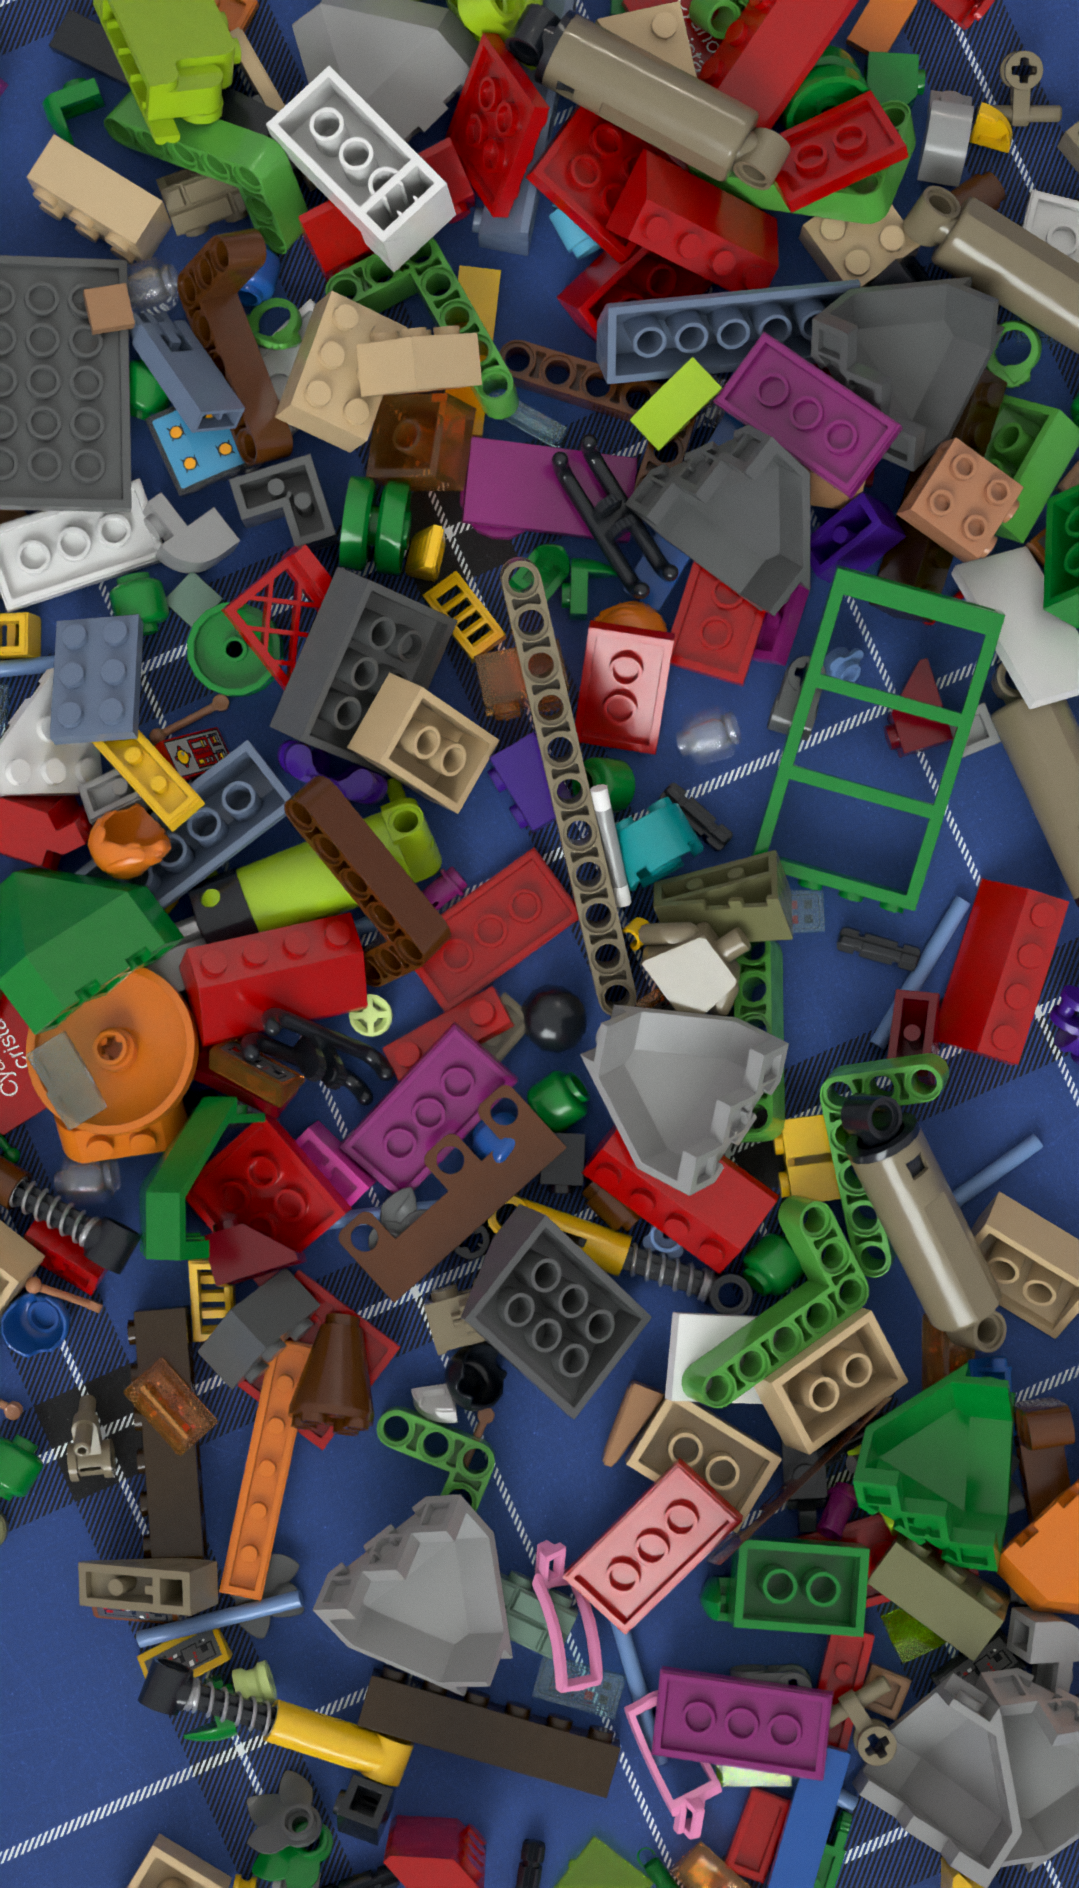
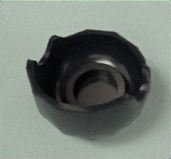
(554, 1018)
(475, 1377)

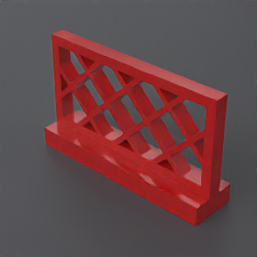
(309, 579)

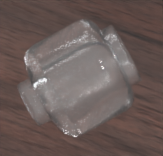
(152, 286)
(709, 735)
(87, 1182)

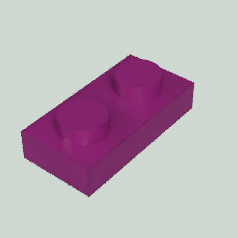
(780, 630)

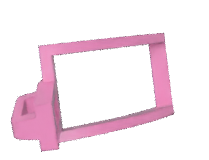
(547, 1579)
(692, 1800)

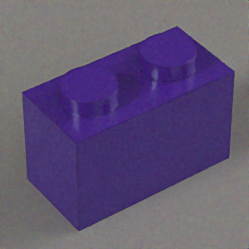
(854, 537)
(523, 776)

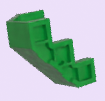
(74, 940)
(169, 1181)
(944, 1467)

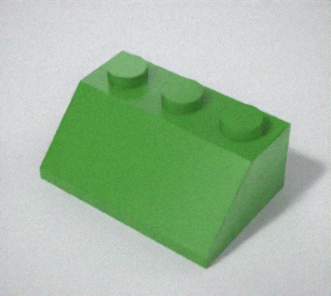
(1034, 449)

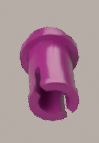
(445, 887)
(837, 1510)

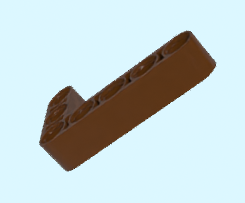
(219, 322)
(575, 392)
(373, 878)
(1042, 1432)

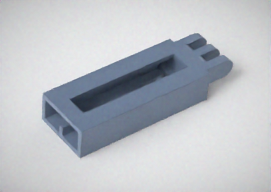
(186, 373)

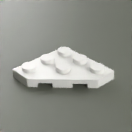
(33, 762)

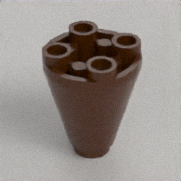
(335, 1380)

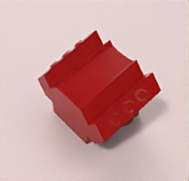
(42, 828)

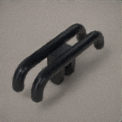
(611, 518)
(316, 1052)

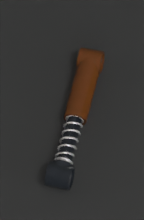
(103, 1239)

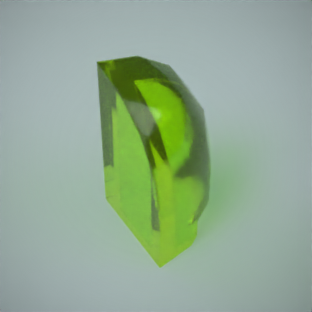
(909, 1635)

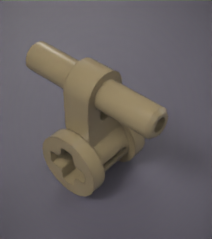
(1020, 111)
(89, 1453)
(852, 1705)

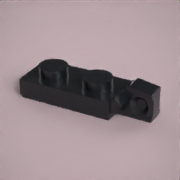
(811, 1494)

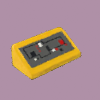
(198, 1652)

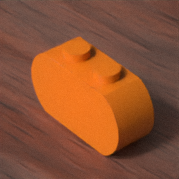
(90, 1147)

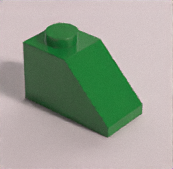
(894, 76)

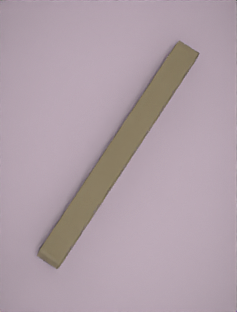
(568, 767)

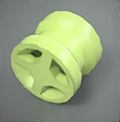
(365, 1020)
(255, 1682)

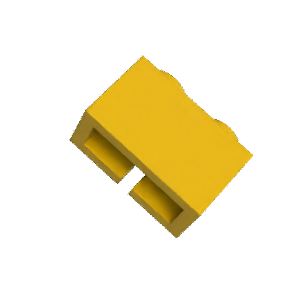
(806, 1159)

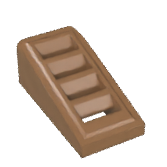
(635, 1409)

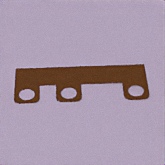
(470, 1200)
(792, 1486)

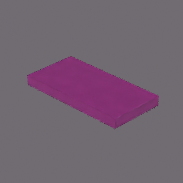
(808, 414)
(517, 488)
(425, 1105)
(742, 1723)

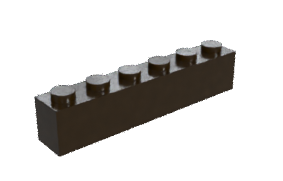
(917, 557)
(172, 1481)
(490, 1731)

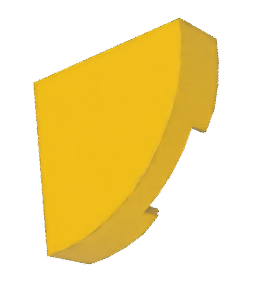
(991, 129)

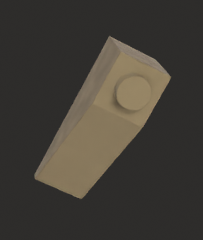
(149, 1585)

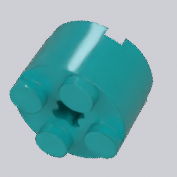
(656, 843)

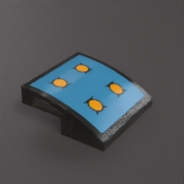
(196, 457)

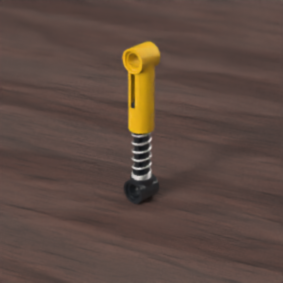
(613, 1253)
(376, 1755)

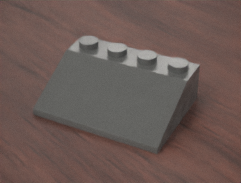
(348, 655)
(551, 1310)

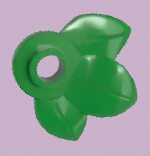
(294, 1864)

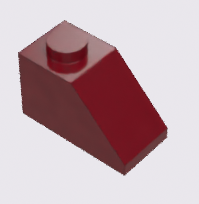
(914, 733)
(915, 1027)
(246, 1252)

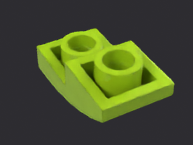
(675, 404)

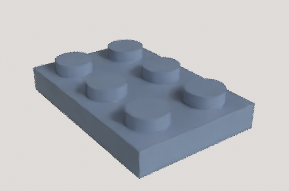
(96, 679)

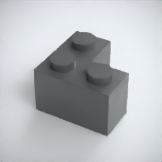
(289, 492)
(257, 1329)

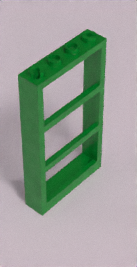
(916, 602)

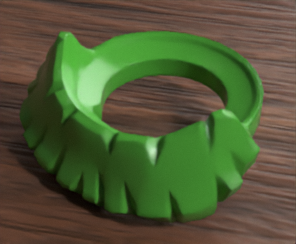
(283, 339)
(1019, 373)

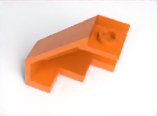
(1044, 1557)

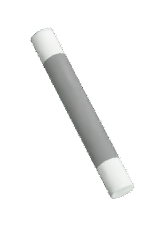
(610, 844)

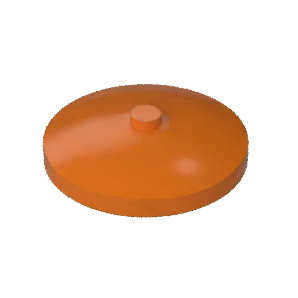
(137, 1049)

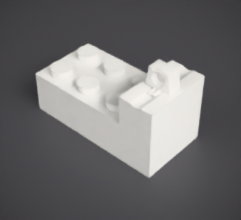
(363, 168)

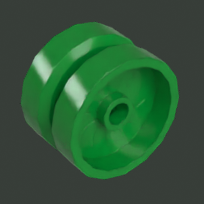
(828, 84)
(378, 526)
(208, 655)

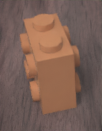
(961, 501)

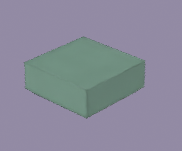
(192, 598)

